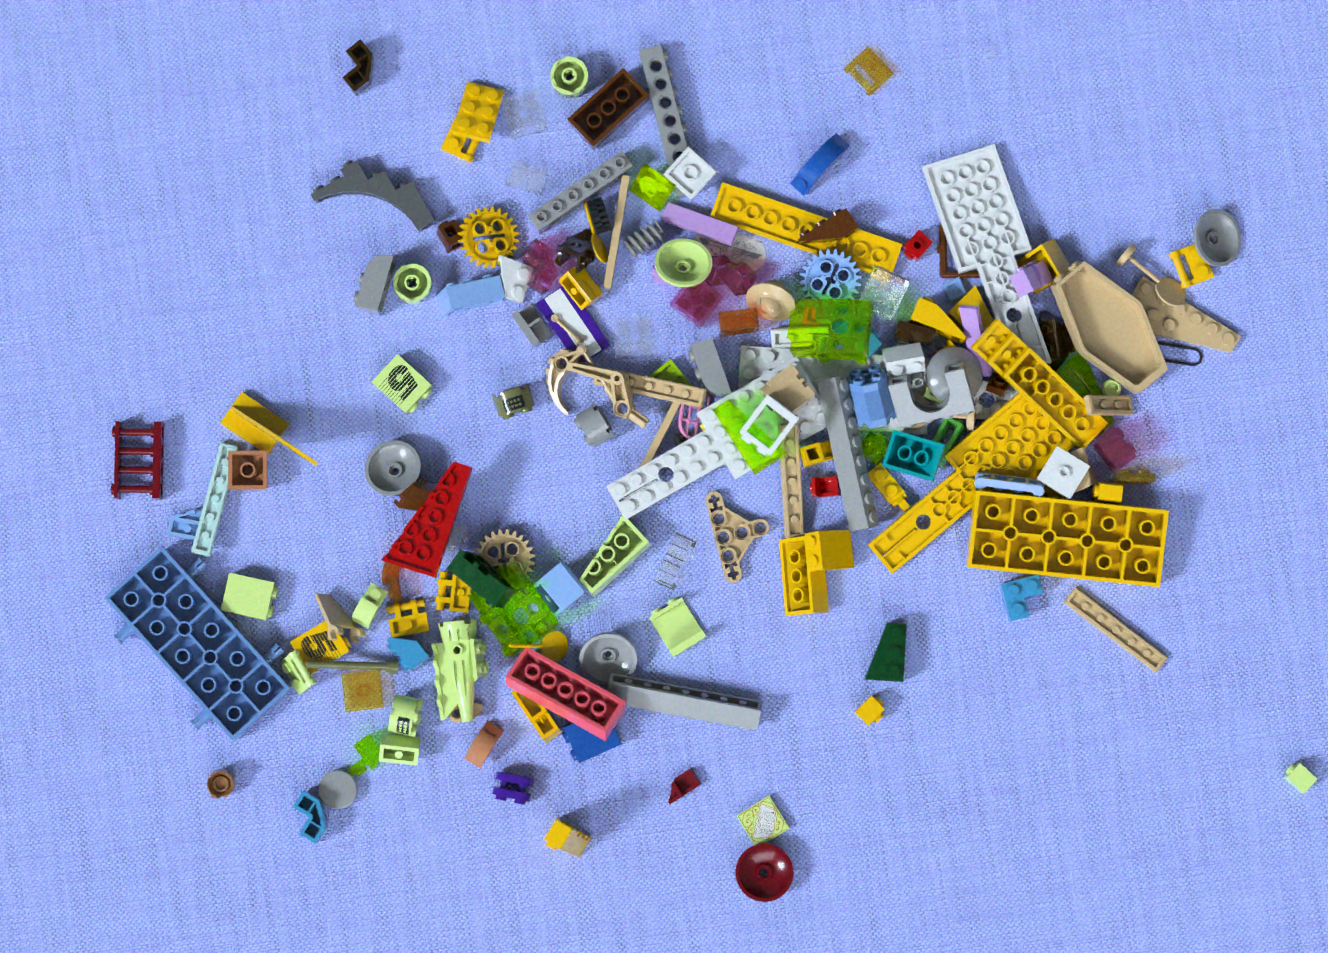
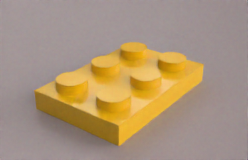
(478, 112)

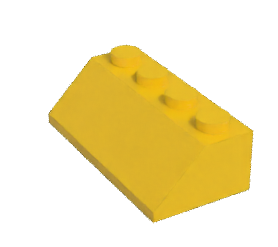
(802, 590)

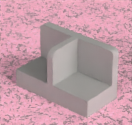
(532, 325)

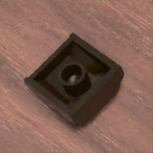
(910, 333)

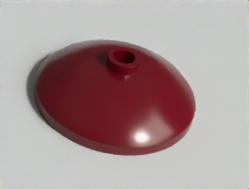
(766, 887)

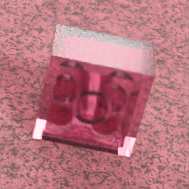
(696, 303)
(1114, 448)

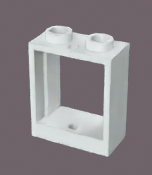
(782, 410)

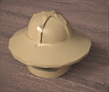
(771, 300)

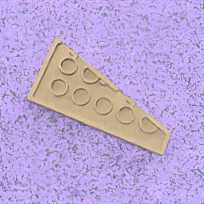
(1183, 321)

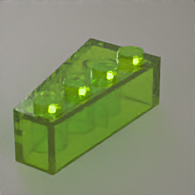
(733, 421)

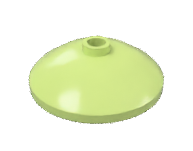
(683, 255)

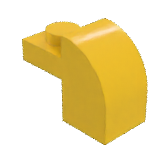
(816, 454)

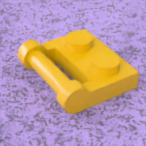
(454, 144)
(1198, 267)

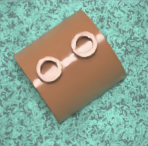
(247, 470)

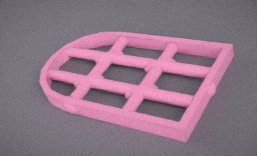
(687, 419)

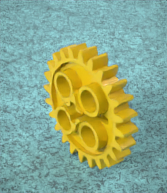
(485, 219)

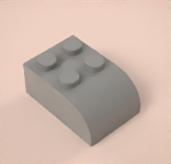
(375, 284)
(709, 368)

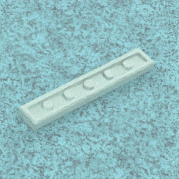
(213, 503)

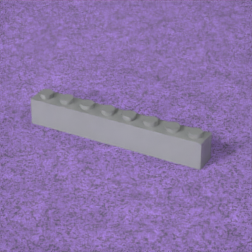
(848, 453)
(686, 701)

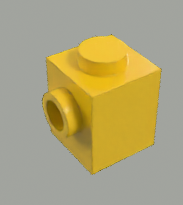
(870, 710)

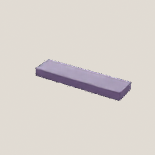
(699, 224)
(973, 329)

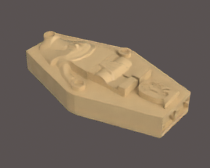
(1108, 327)

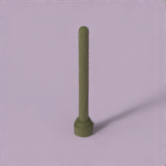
(389, 666)

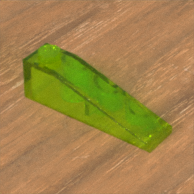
(1081, 379)

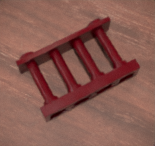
(155, 469)

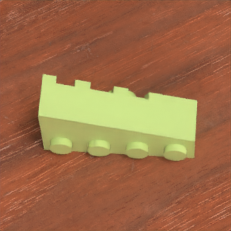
(614, 556)

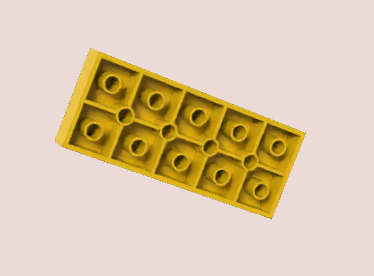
(1067, 538)

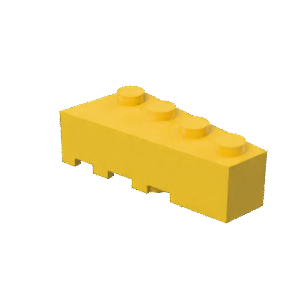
(566, 838)

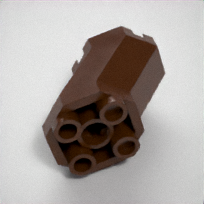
(415, 495)

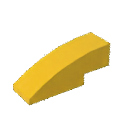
(538, 717)

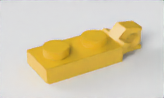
(888, 487)

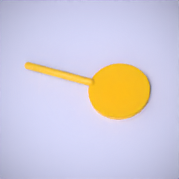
(597, 243)
(553, 645)

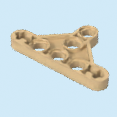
(730, 525)

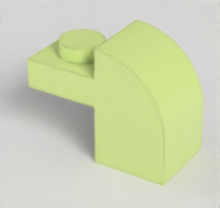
(369, 605)

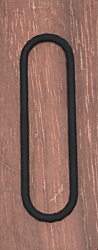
(1184, 347)

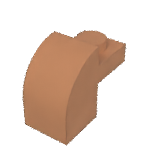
(483, 744)

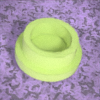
(1111, 387)

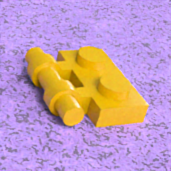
(459, 597)
(408, 624)

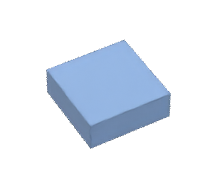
(954, 289)

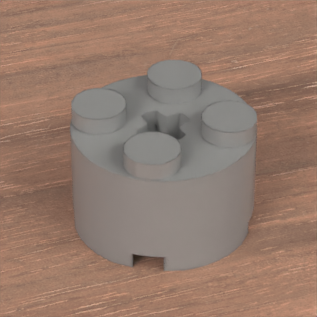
(594, 425)

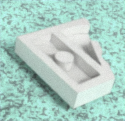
(514, 278)

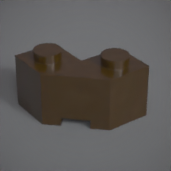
(361, 76)

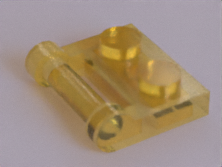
(873, 67)

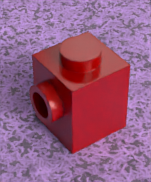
(917, 246)

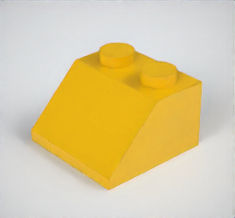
(1052, 257)

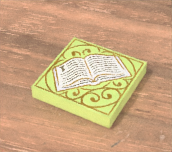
(762, 821)

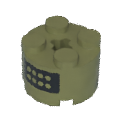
(513, 400)

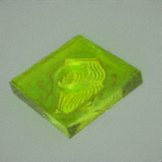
(652, 187)

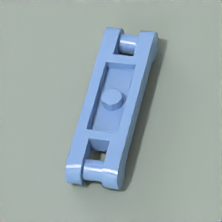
(1003, 482)

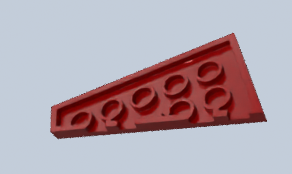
(429, 530)

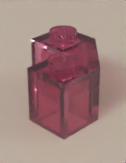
(540, 258)
(736, 276)

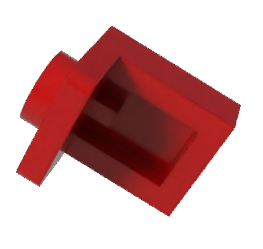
(825, 487)

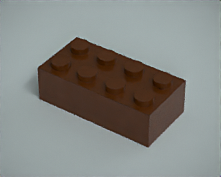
(608, 109)

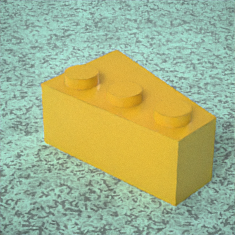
(971, 298)

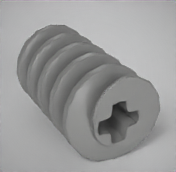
(644, 239)

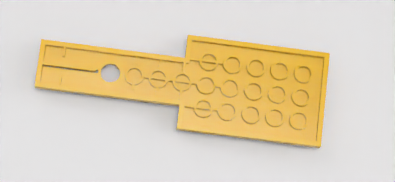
(1007, 443)

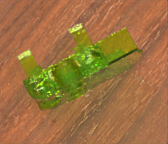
(813, 334)
(539, 621)

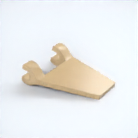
(337, 619)

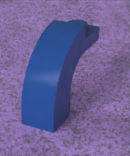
(819, 163)

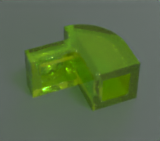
(369, 751)

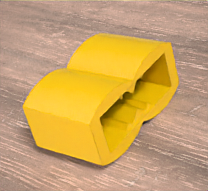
(1107, 492)

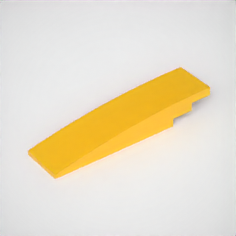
(1038, 384)

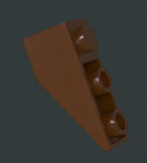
(834, 229)

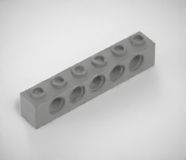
(580, 192)

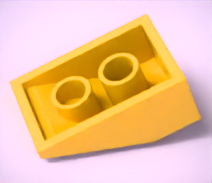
(932, 316)

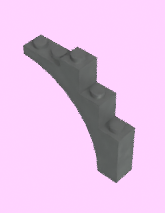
(379, 186)

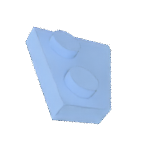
(184, 525)

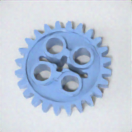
(814, 272)

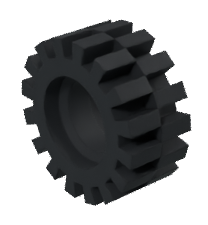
(599, 215)

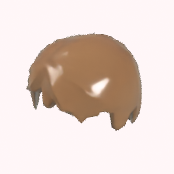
(220, 783)

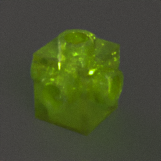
(874, 447)

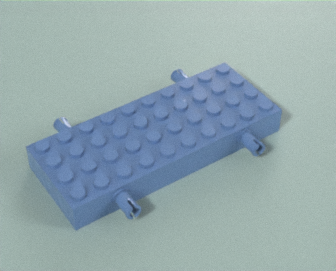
(198, 643)

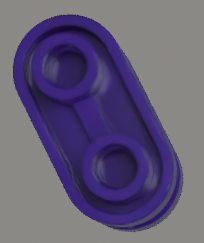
(503, 793)

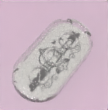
(744, 249)

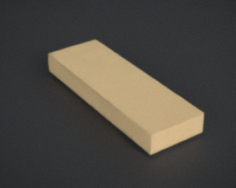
(1108, 405)

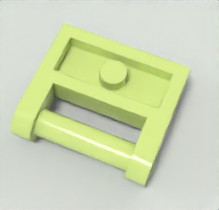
(297, 672)

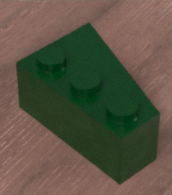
(482, 578)
(889, 655)

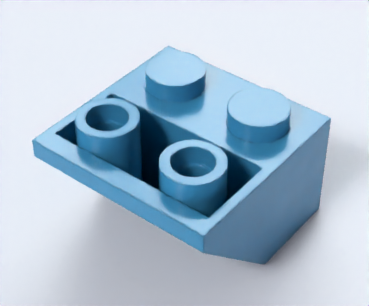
(410, 652)

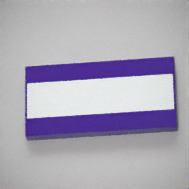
(576, 320)

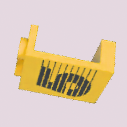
(317, 646)

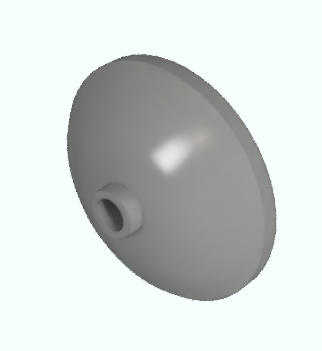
(1217, 237)
(935, 370)
(385, 460)
(599, 665)

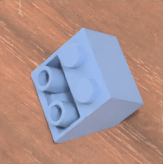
(559, 588)

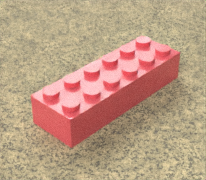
(565, 693)

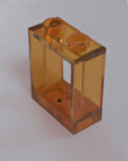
(733, 324)

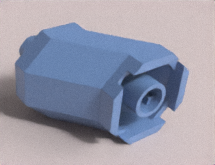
(871, 396)

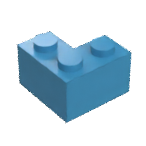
(1014, 596)

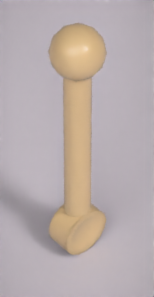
(555, 318)

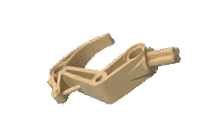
(618, 391)

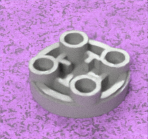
(337, 789)

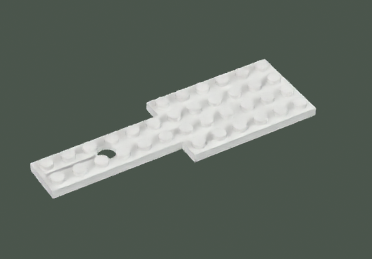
(985, 232)
(712, 446)

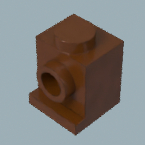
(449, 229)

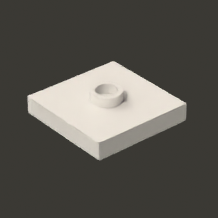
(690, 173)
(1063, 472)

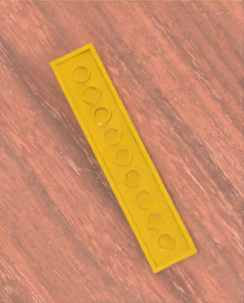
(785, 224)

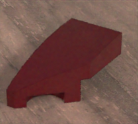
(683, 784)

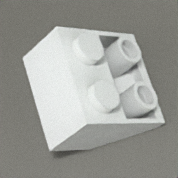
(906, 361)

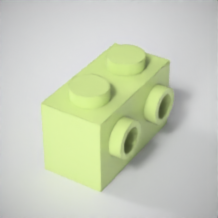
(399, 749)

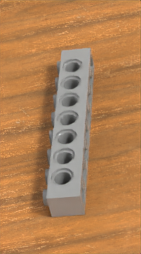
(656, 55)

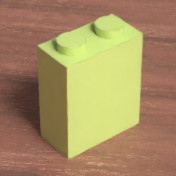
(249, 596)

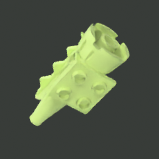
(457, 669)

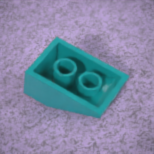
(913, 456)

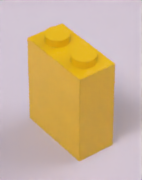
(829, 550)

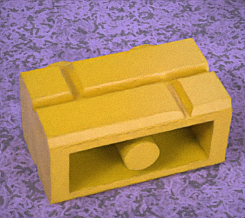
(580, 287)

